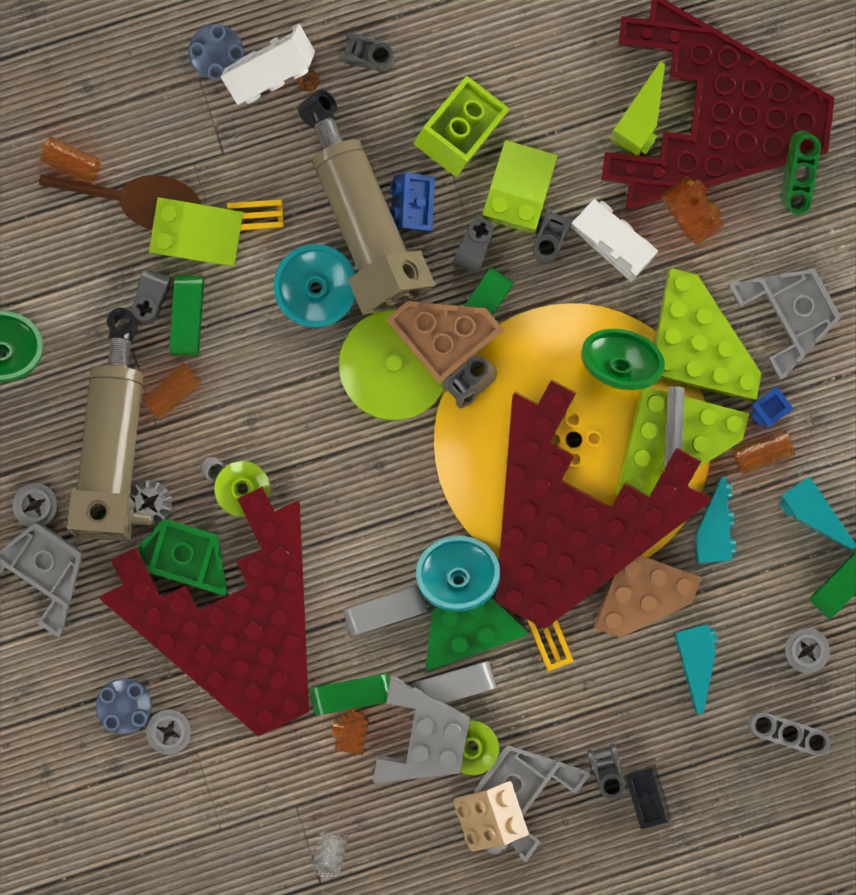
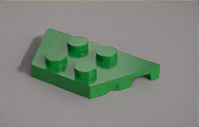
(185, 556)
(469, 632)

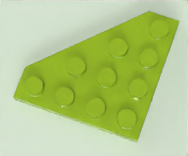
(700, 342)
(706, 434)

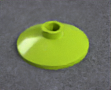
(229, 479)
(485, 756)

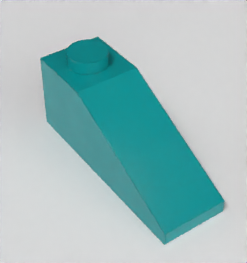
(811, 509)
(697, 658)

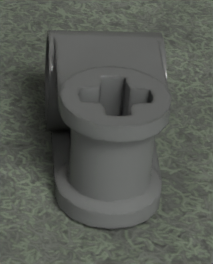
(362, 50)
(552, 232)
(473, 249)
(151, 291)
(468, 382)
(606, 769)

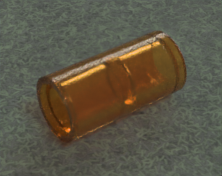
(70, 160)
(171, 391)
(763, 452)

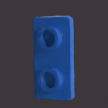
(413, 201)

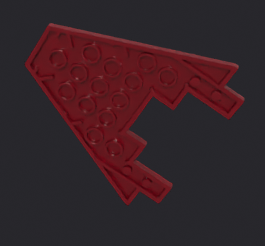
(740, 109)
(563, 540)
(246, 645)

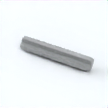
(674, 421)

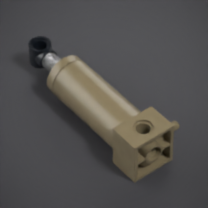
(385, 269)
(109, 443)

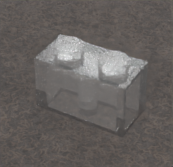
(329, 854)

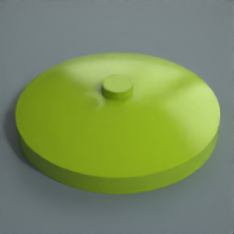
(384, 373)

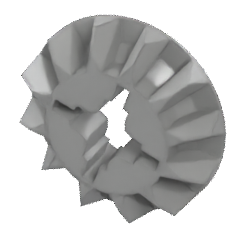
(151, 489)
(22, 502)
(820, 651)
(156, 736)

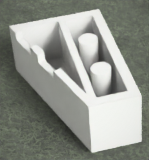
(269, 66)
(614, 239)

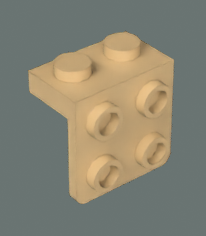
(491, 817)

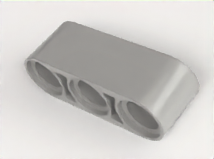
(384, 611)
(458, 683)
(802, 736)

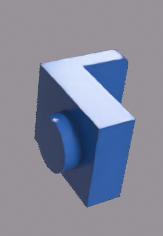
(770, 408)

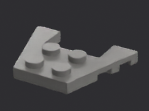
(801, 307)
(47, 565)
(435, 738)
(528, 777)

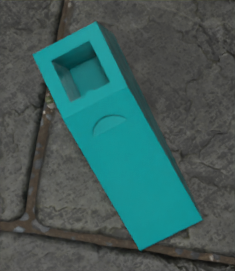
(712, 535)

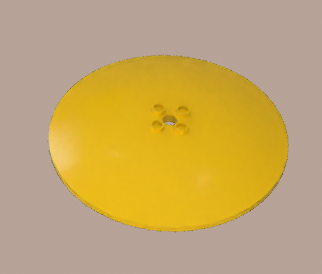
(527, 356)

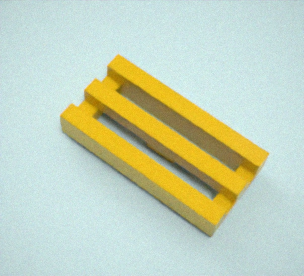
(260, 204)
(559, 662)

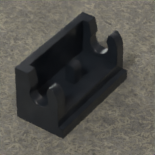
(648, 797)

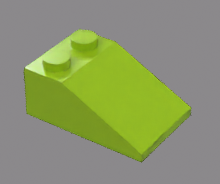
(461, 126)
(637, 126)
(519, 187)
(196, 232)

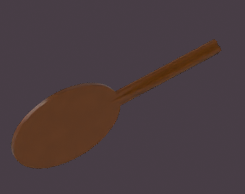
(136, 198)

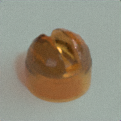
(314, 78)

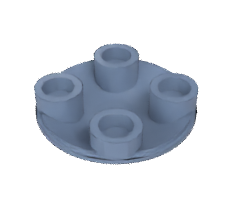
(214, 49)
(123, 706)

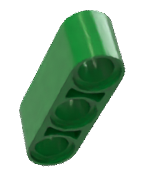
(795, 160)
(490, 291)
(186, 315)
(836, 589)
(350, 694)

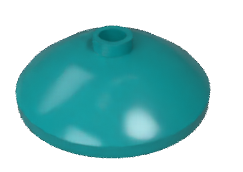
(312, 266)
(453, 561)

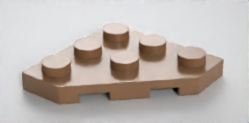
(444, 334)
(644, 594)

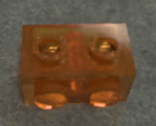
(692, 209)
(351, 732)

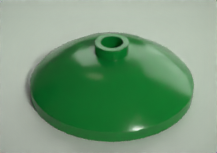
(19, 345)
(622, 359)

